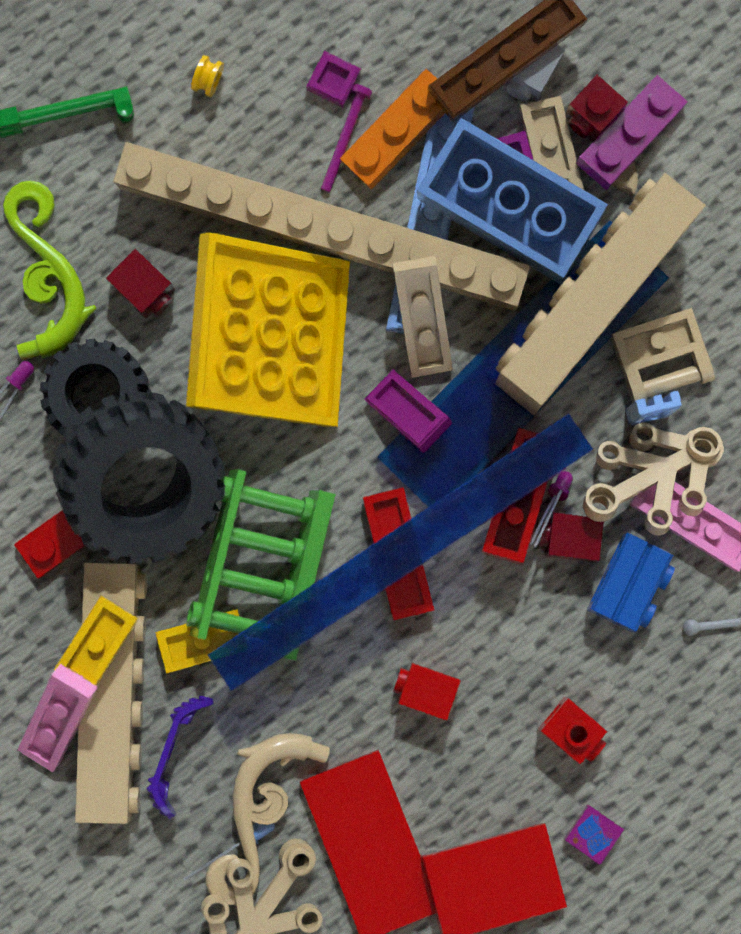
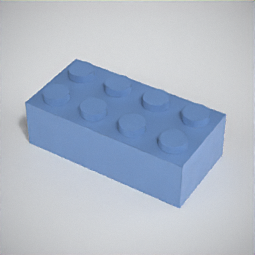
(511, 201)

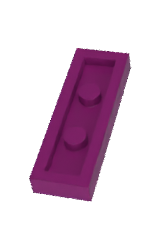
(631, 132)

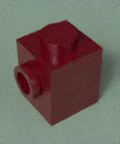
(594, 109)

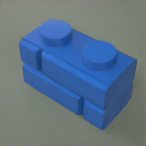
(631, 582)

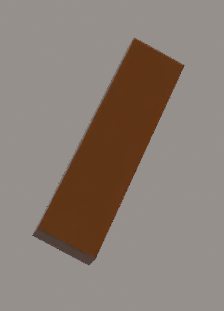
(506, 56)

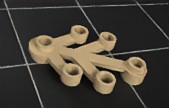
(657, 471)
(257, 918)

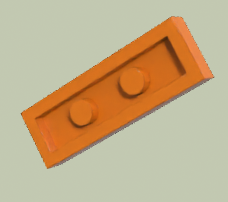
(394, 132)

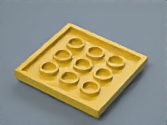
(267, 331)

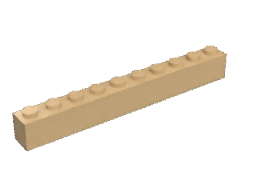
(316, 224)

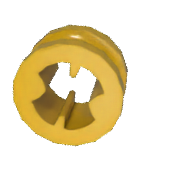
(207, 76)

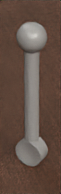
(692, 627)

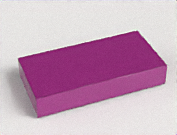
(408, 411)

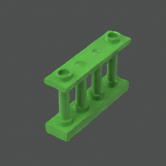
(301, 552)

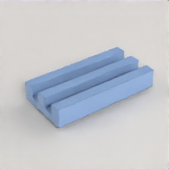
(653, 409)

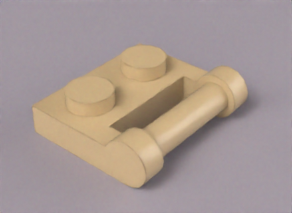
(657, 343)

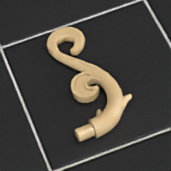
(258, 757)

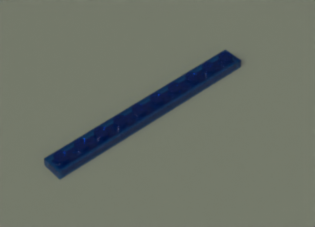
(400, 552)

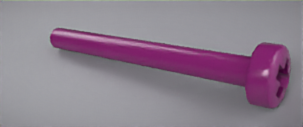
(361, 92)

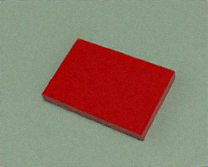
(494, 881)

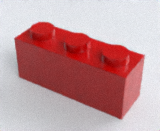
(513, 528)

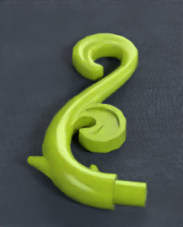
(55, 264)

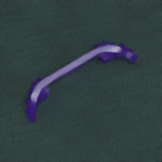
(159, 787)

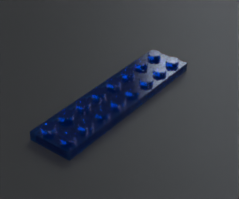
(480, 411)

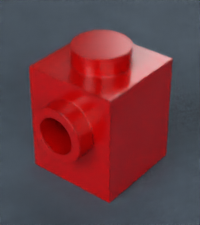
(574, 731)

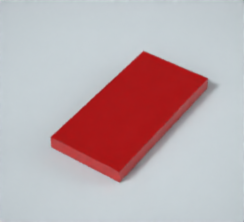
(369, 844)

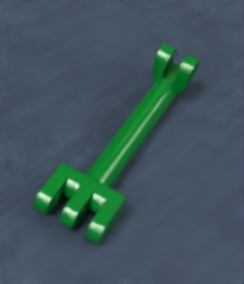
(13, 121)

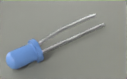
(260, 831)

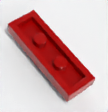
(385, 514)

